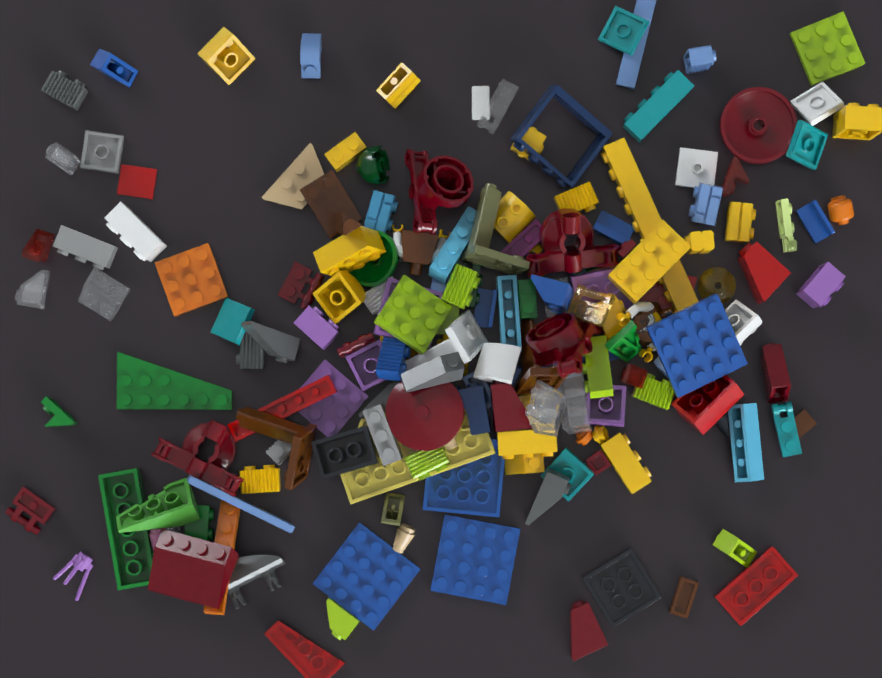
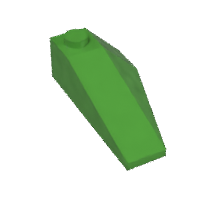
(169, 508)

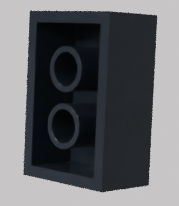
(345, 452)

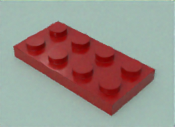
(756, 586)

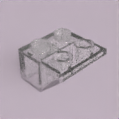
(103, 294)
(545, 409)

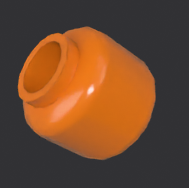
(840, 210)

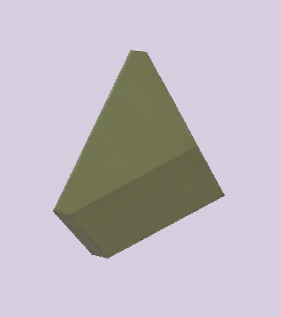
(393, 509)

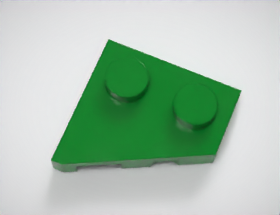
(625, 342)

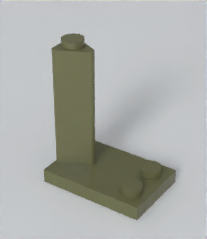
(481, 234)

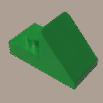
(60, 417)

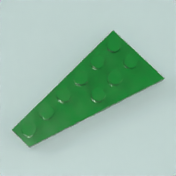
(155, 387)

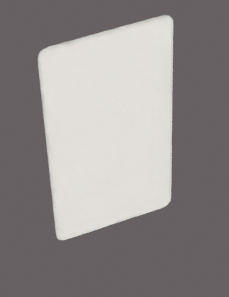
(480, 101)

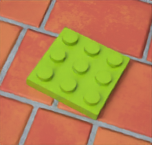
(827, 48)
(412, 314)

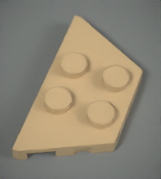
(299, 174)

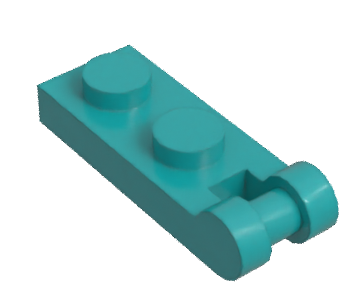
(786, 429)

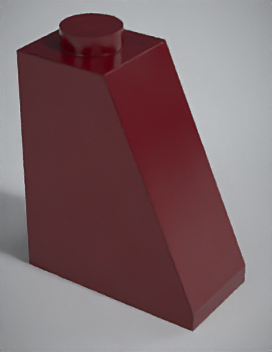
(775, 373)
(507, 408)
(584, 631)

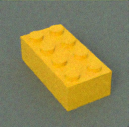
(649, 262)

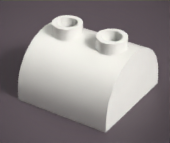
(742, 320)

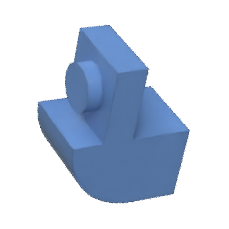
(310, 55)

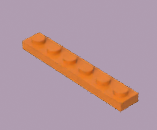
(225, 535)

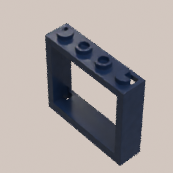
(579, 112)

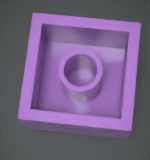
(821, 285)
(316, 327)
(364, 365)
(608, 410)

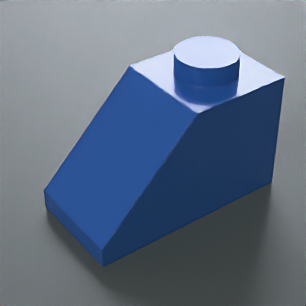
(114, 67)

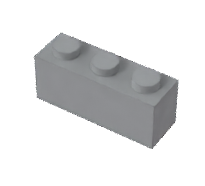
(85, 248)
(385, 441)

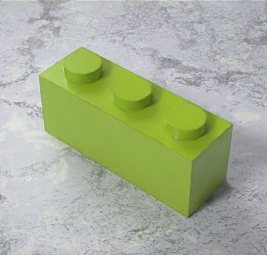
(598, 369)

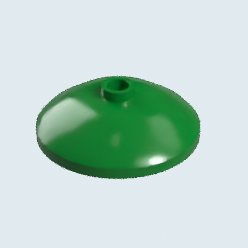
(376, 273)

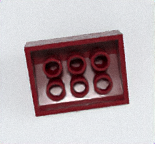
(191, 568)

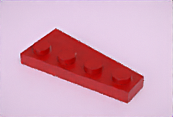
(302, 653)

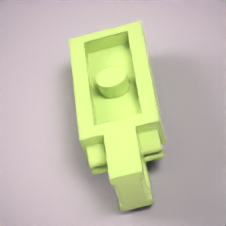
(786, 227)

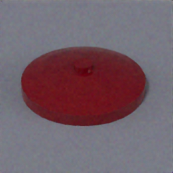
(758, 125)
(426, 416)

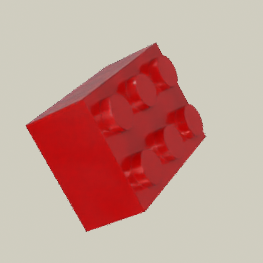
(708, 403)

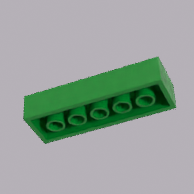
(129, 550)

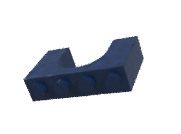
(476, 408)

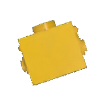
(533, 139)

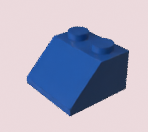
(554, 293)

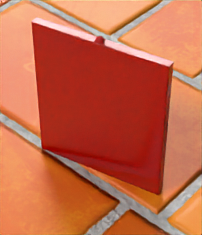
(137, 181)

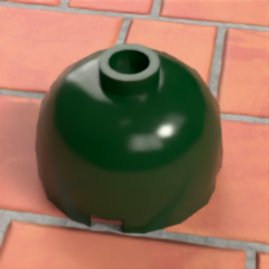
(373, 165)

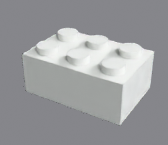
(135, 232)

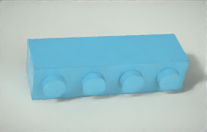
(453, 248)
(508, 310)
(745, 443)

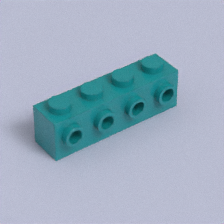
(658, 106)

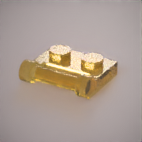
(589, 311)

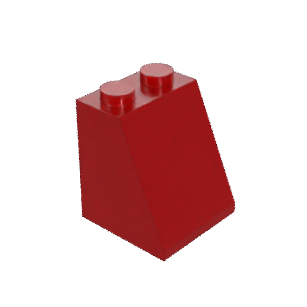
(761, 271)

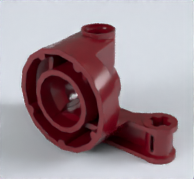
(429, 183)
(572, 257)
(561, 340)
(187, 456)

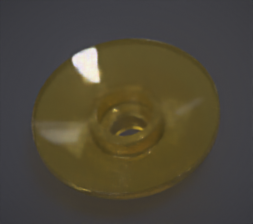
(707, 282)

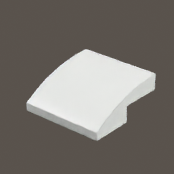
(497, 362)

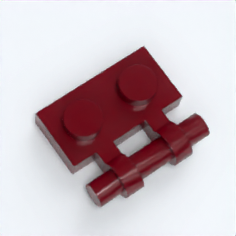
(295, 282)
(351, 347)
(34, 506)

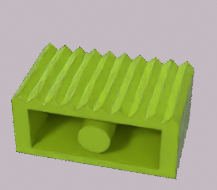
(460, 286)
(655, 392)
(423, 462)

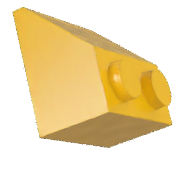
(226, 55)

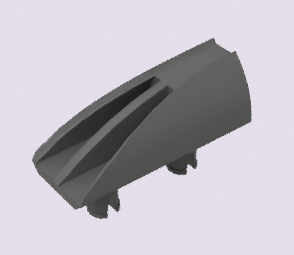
(250, 568)

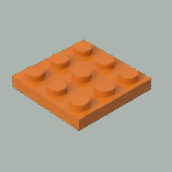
(191, 279)

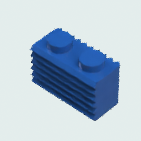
(392, 359)

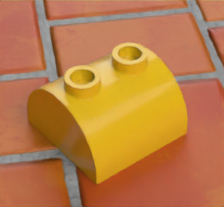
(512, 217)
(340, 295)

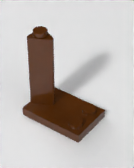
(331, 205)
(530, 370)
(285, 431)

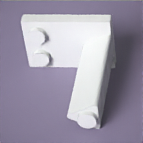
(464, 338)

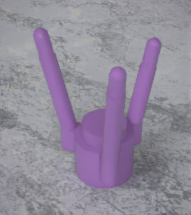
(81, 561)

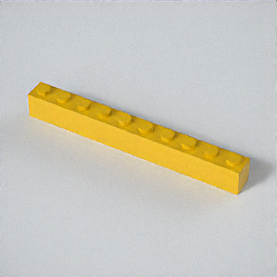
(645, 217)

